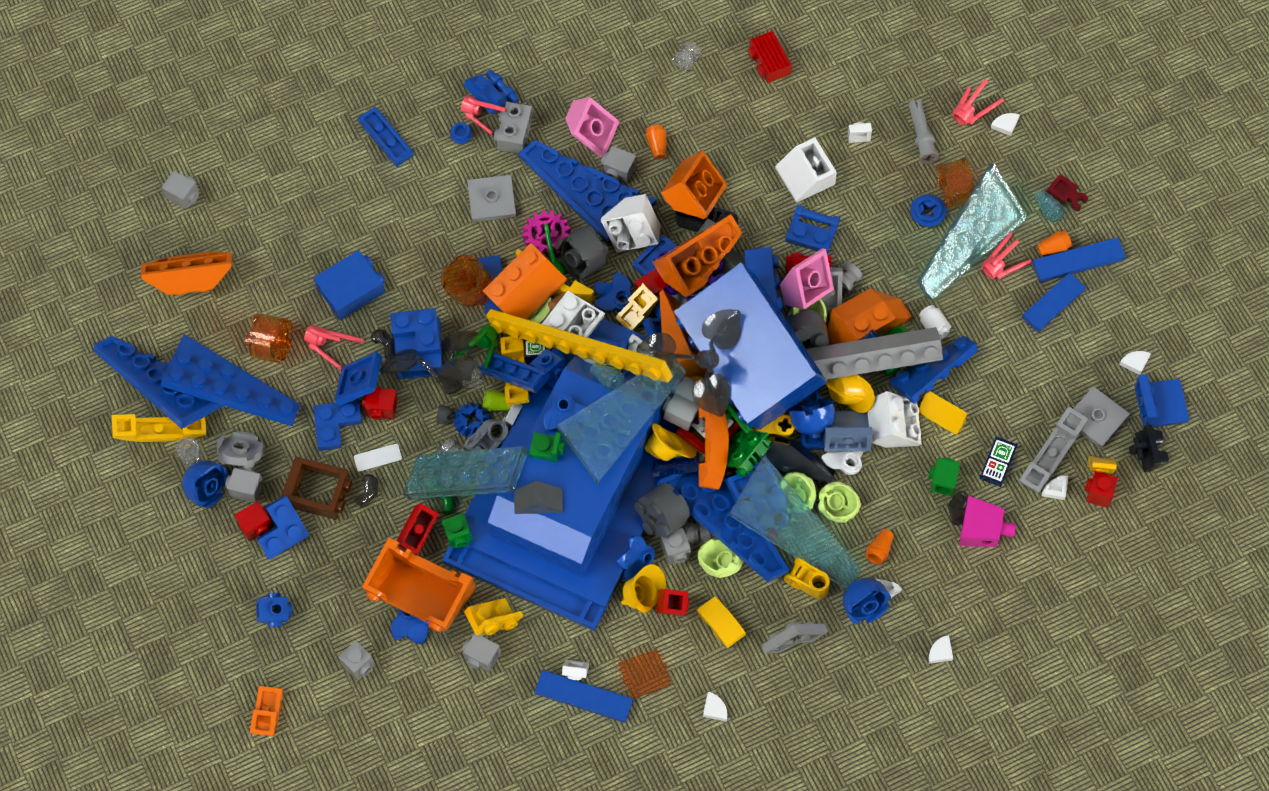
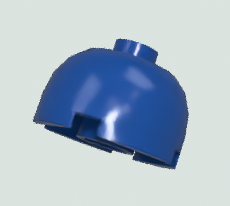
(813, 417)
(204, 482)
(865, 600)

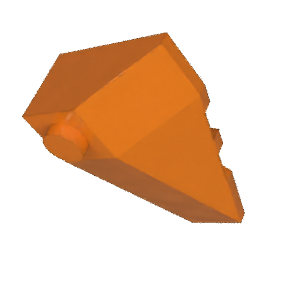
(692, 262)
(668, 305)

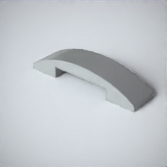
(1053, 450)

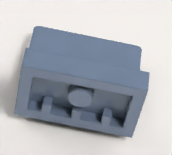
(848, 432)

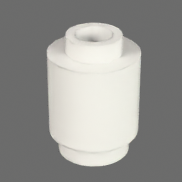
(933, 317)

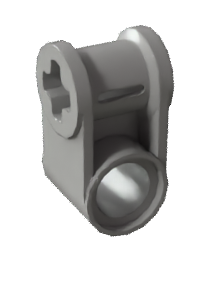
(483, 436)

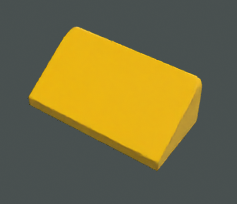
(942, 412)

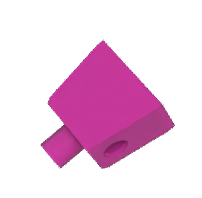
(984, 524)

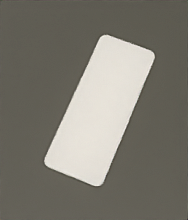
(377, 457)

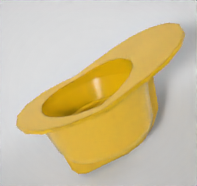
(852, 392)
(667, 445)
(643, 588)

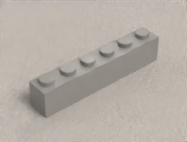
(878, 353)

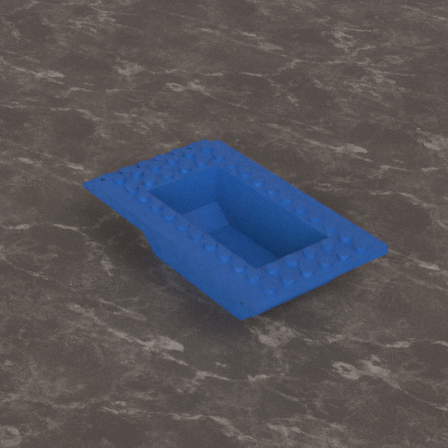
(570, 556)

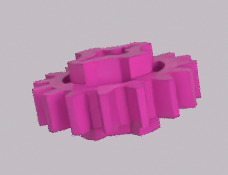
(537, 225)

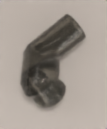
(386, 340)
(370, 490)
(956, 506)

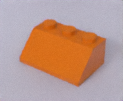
(694, 186)
(525, 284)

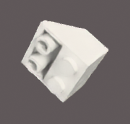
(806, 170)
(632, 224)
(574, 316)
(894, 421)

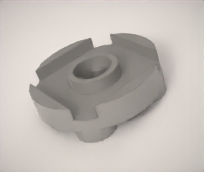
(229, 451)

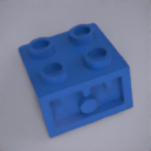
(1160, 402)

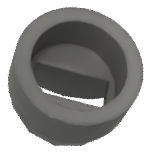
(442, 417)

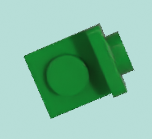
(547, 447)
(457, 531)

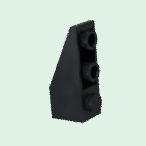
(791, 456)

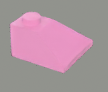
(591, 124)
(807, 281)

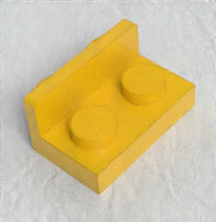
(492, 616)

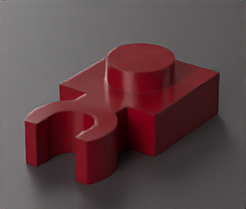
(1065, 190)

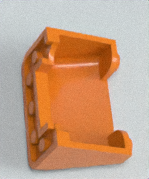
(418, 586)

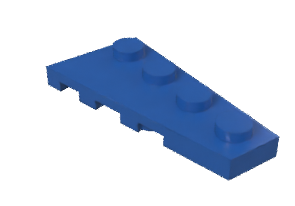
(922, 376)

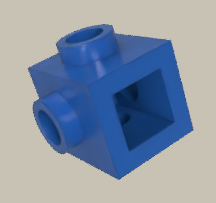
(552, 364)
(264, 609)

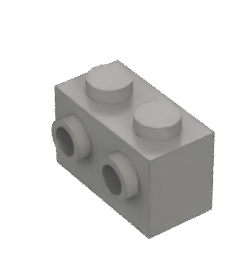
(514, 127)

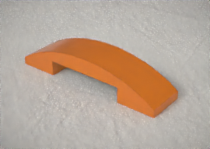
(716, 450)

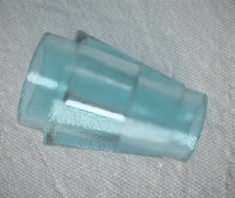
(1049, 206)
(607, 376)

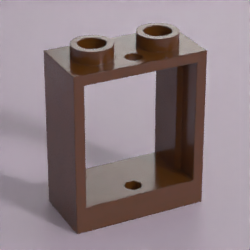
(294, 481)

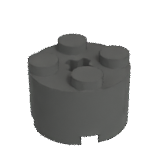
(582, 252)
(809, 328)
(662, 510)

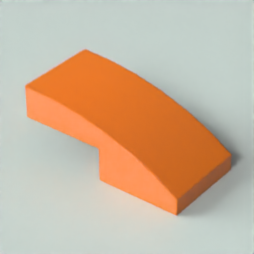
(267, 711)

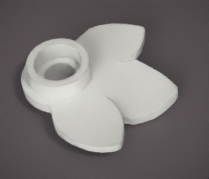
(839, 460)

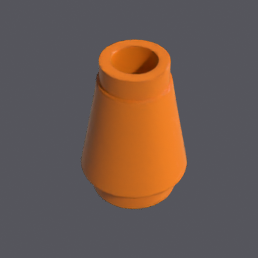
(657, 140)
(1055, 243)
(879, 548)

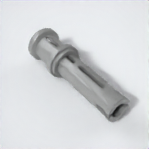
(924, 139)

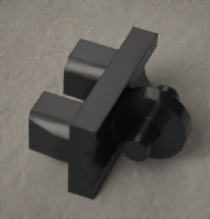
(1146, 448)

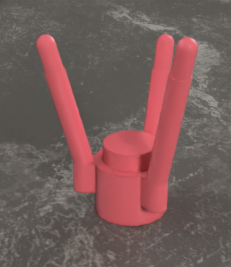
(473, 107)
(965, 111)
(994, 264)
(318, 336)

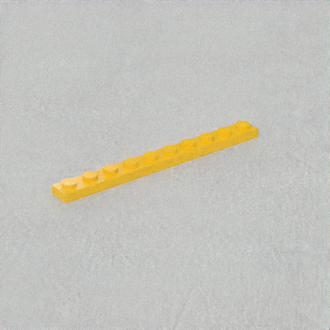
(579, 345)

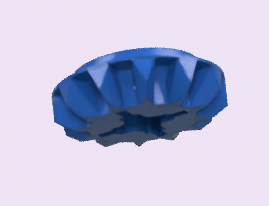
(929, 202)
(461, 422)

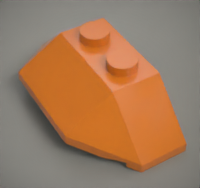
(187, 272)
(866, 312)

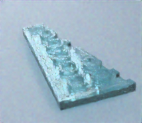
(980, 225)
(612, 422)
(783, 518)

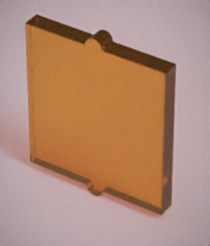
(644, 674)

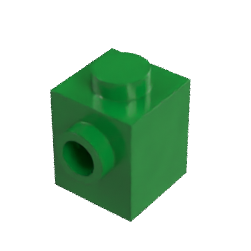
(944, 476)

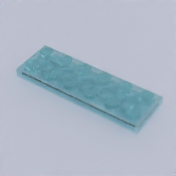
(466, 473)

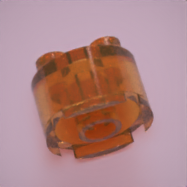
(956, 182)
(466, 280)
(269, 338)

